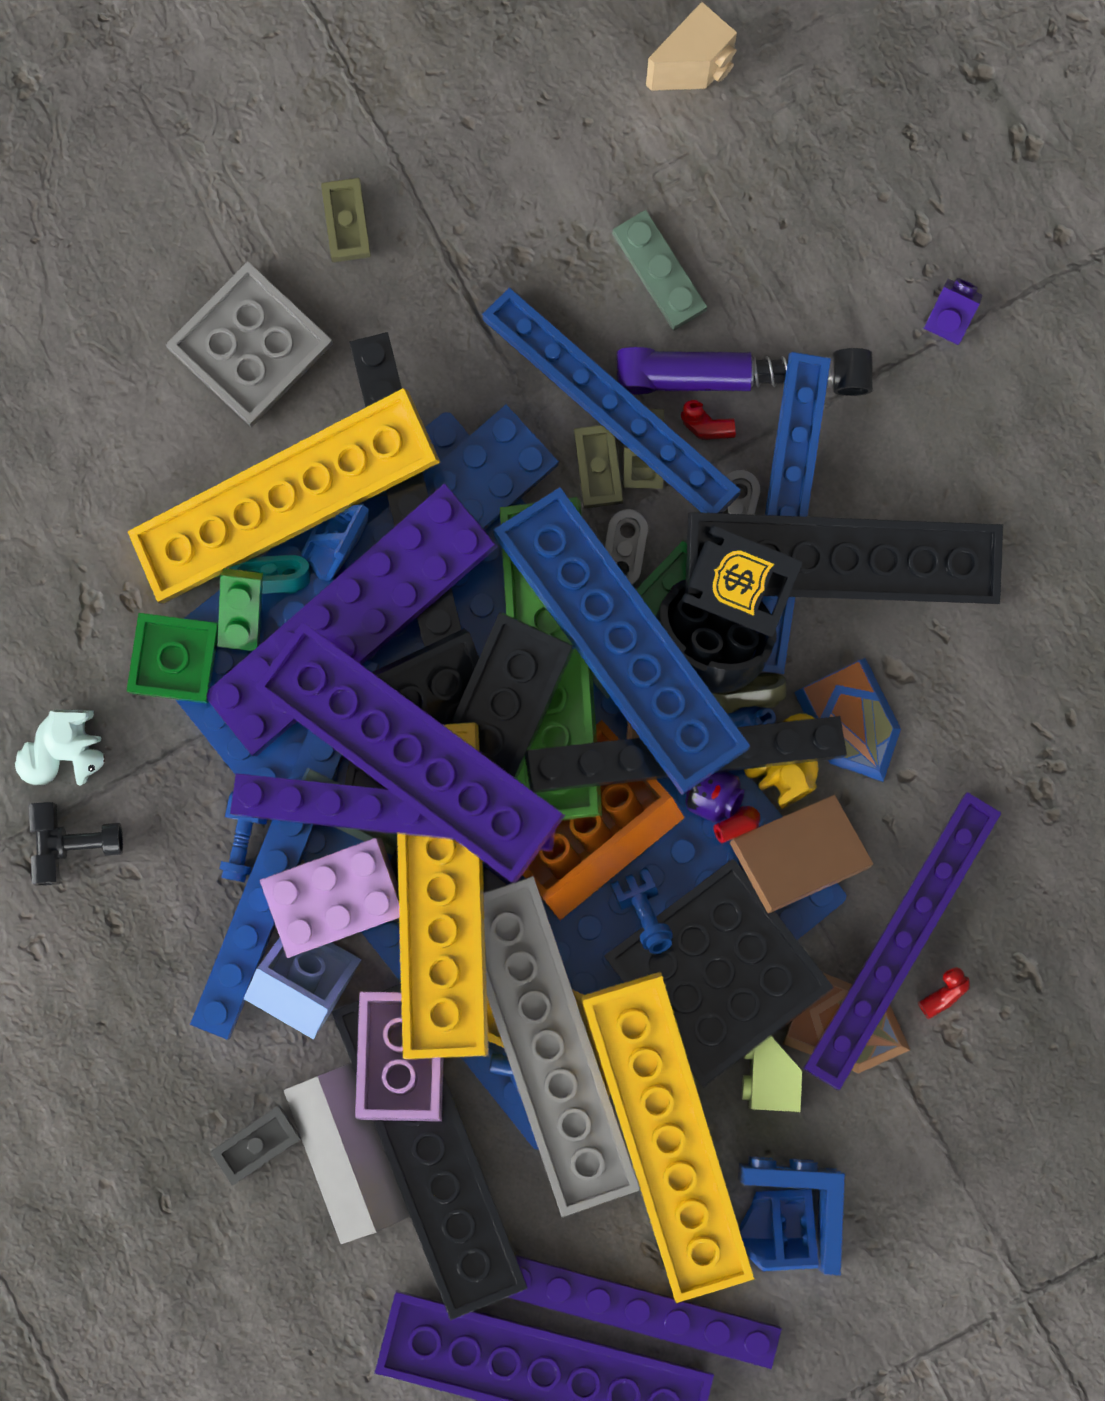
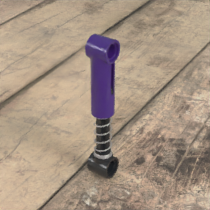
(647, 371)

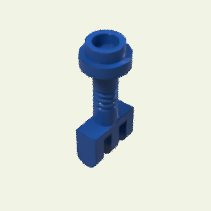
(235, 868)
(655, 936)

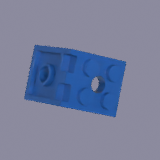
(807, 1174)

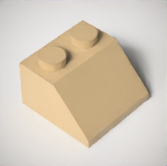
(693, 54)

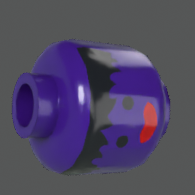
(716, 797)

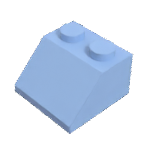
(302, 987)

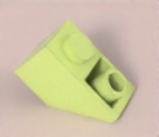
(773, 1079)

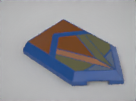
(865, 716)

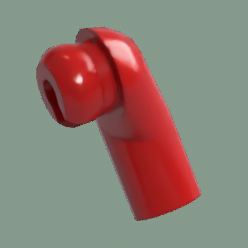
(703, 425)
(742, 822)
(948, 995)

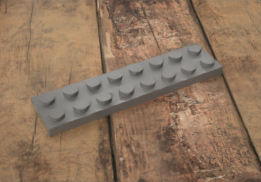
(551, 1053)

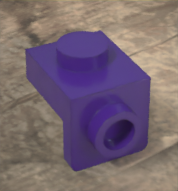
(954, 310)

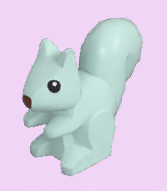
(56, 739)

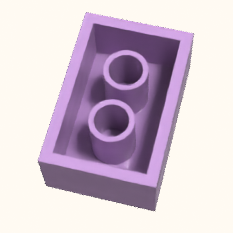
(333, 897)
(385, 1081)

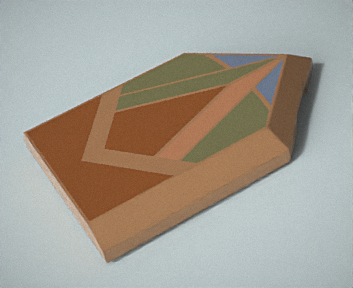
(810, 1025)

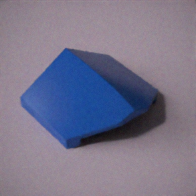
(334, 541)
(781, 1230)

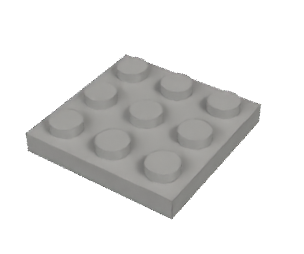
(249, 344)

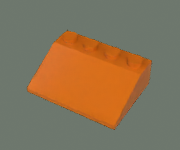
(597, 848)

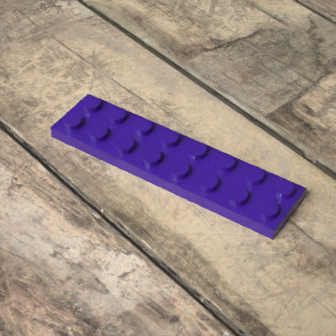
(362, 607)
(409, 752)
(516, 1361)

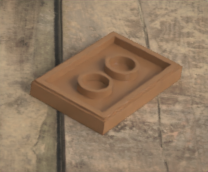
(801, 853)

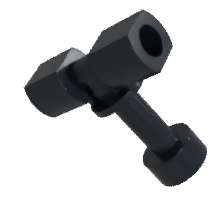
(54, 843)

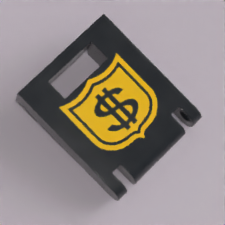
(736, 579)

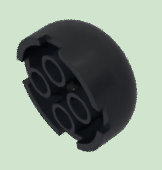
(713, 645)

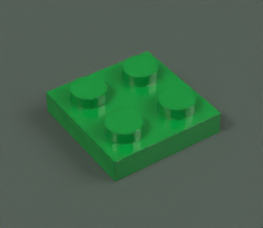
(172, 658)

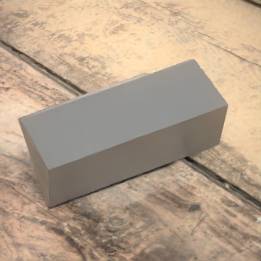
(346, 1155)

